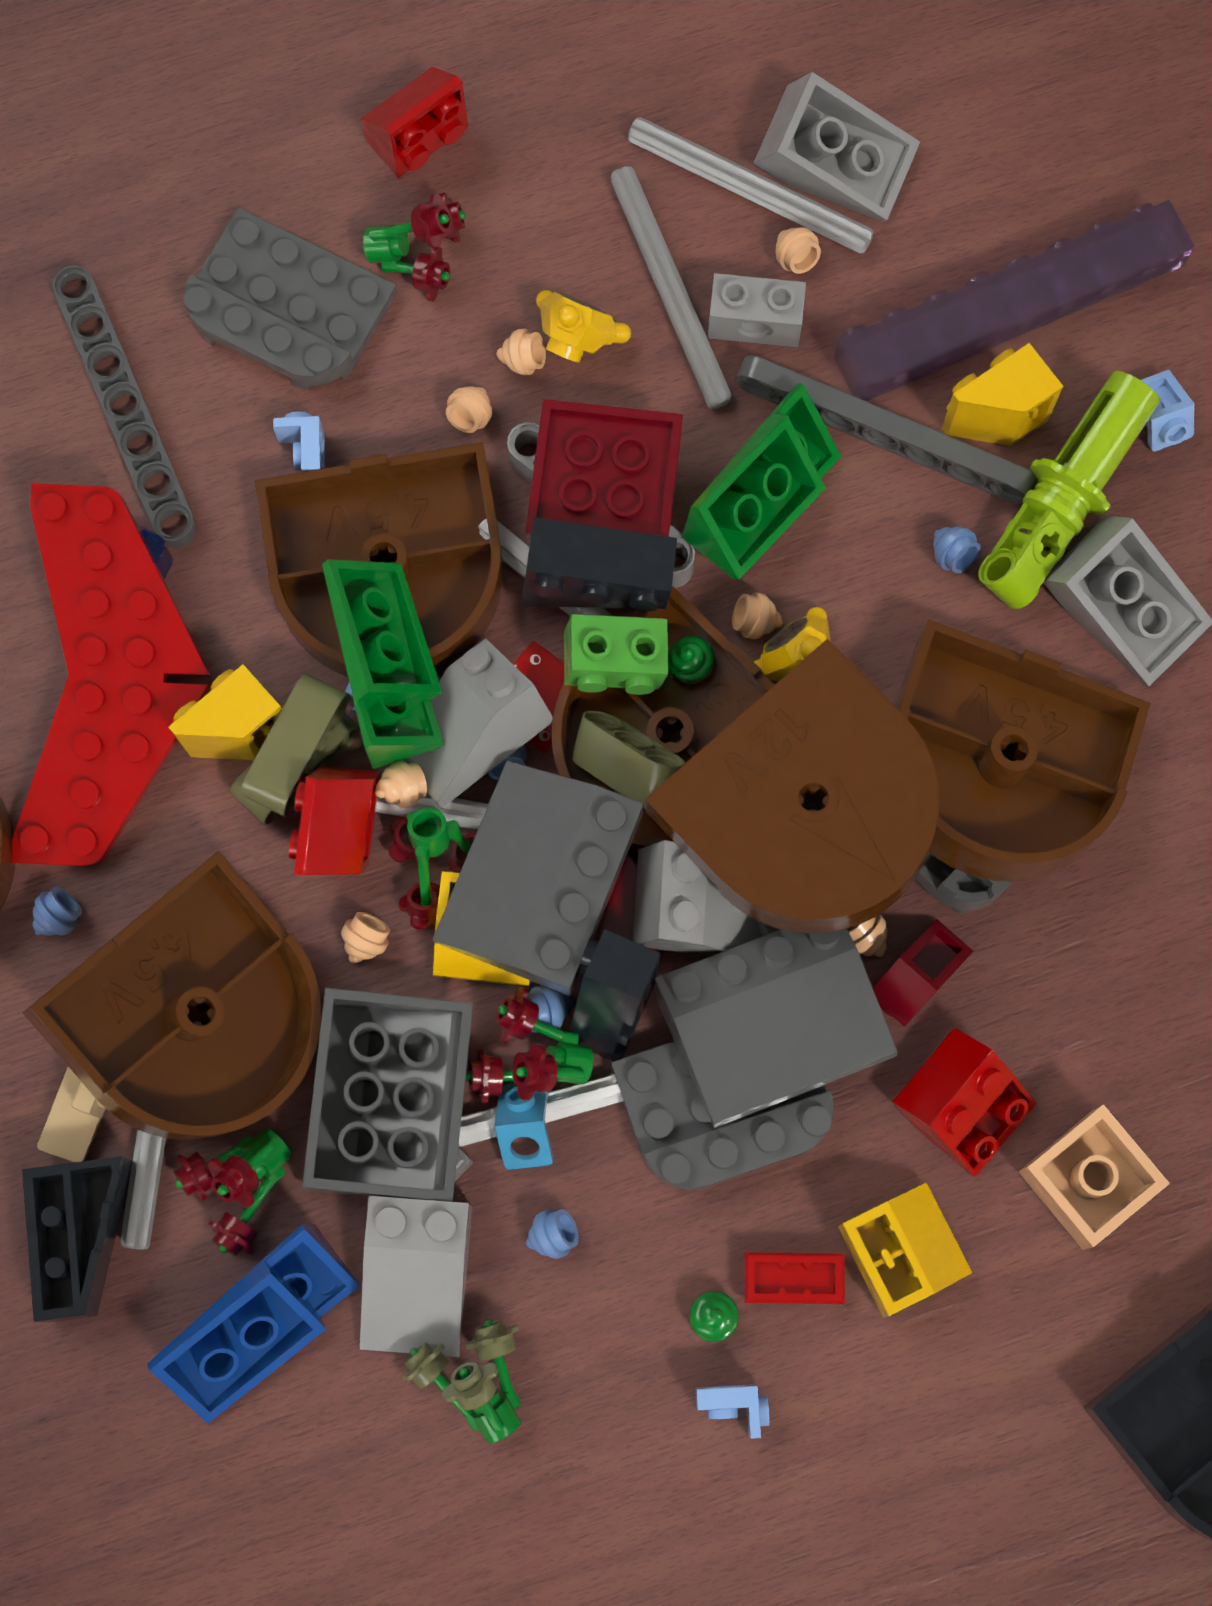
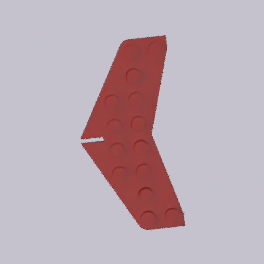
(116, 705)

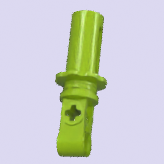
(1067, 490)

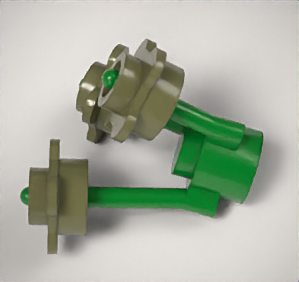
(472, 1384)

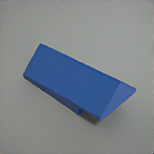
(255, 1324)

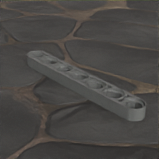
(131, 425)
(891, 431)

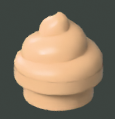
(797, 250)
(523, 352)
(469, 409)
(755, 616)
(402, 784)
(870, 936)
(364, 937)

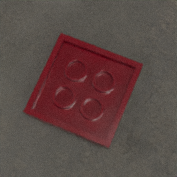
(605, 467)

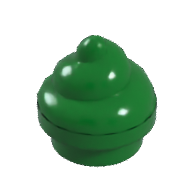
(691, 659)
(713, 1316)

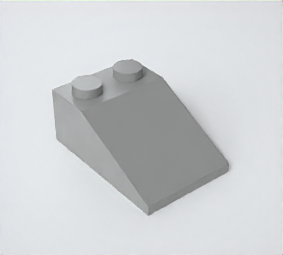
(836, 148)
(1128, 598)
(483, 719)
(683, 908)
(414, 1274)

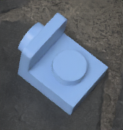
(1174, 415)
(307, 439)
(724, 1401)

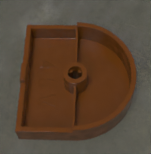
(380, 508)
(694, 709)
(812, 739)
(1020, 753)
(126, 1012)

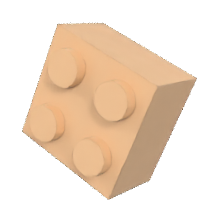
(1093, 1177)

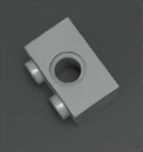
(756, 310)

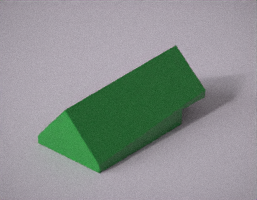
(763, 486)
(384, 659)

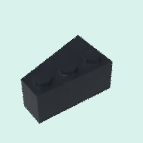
(597, 567)
(613, 993)
(72, 1233)

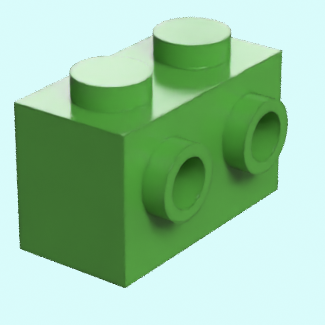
(615, 653)

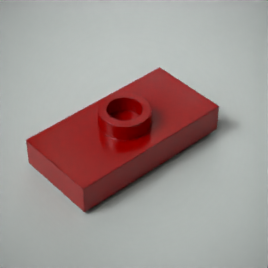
(794, 1278)

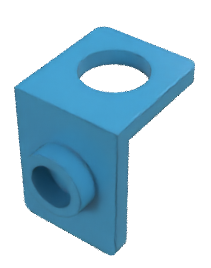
(522, 1119)

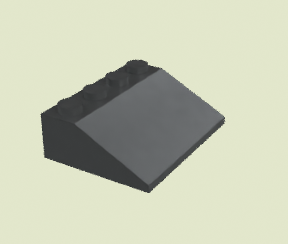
(539, 875)
(773, 1020)
(387, 1096)

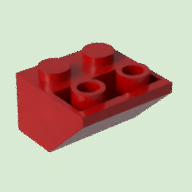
(417, 120)
(335, 821)
(965, 1101)

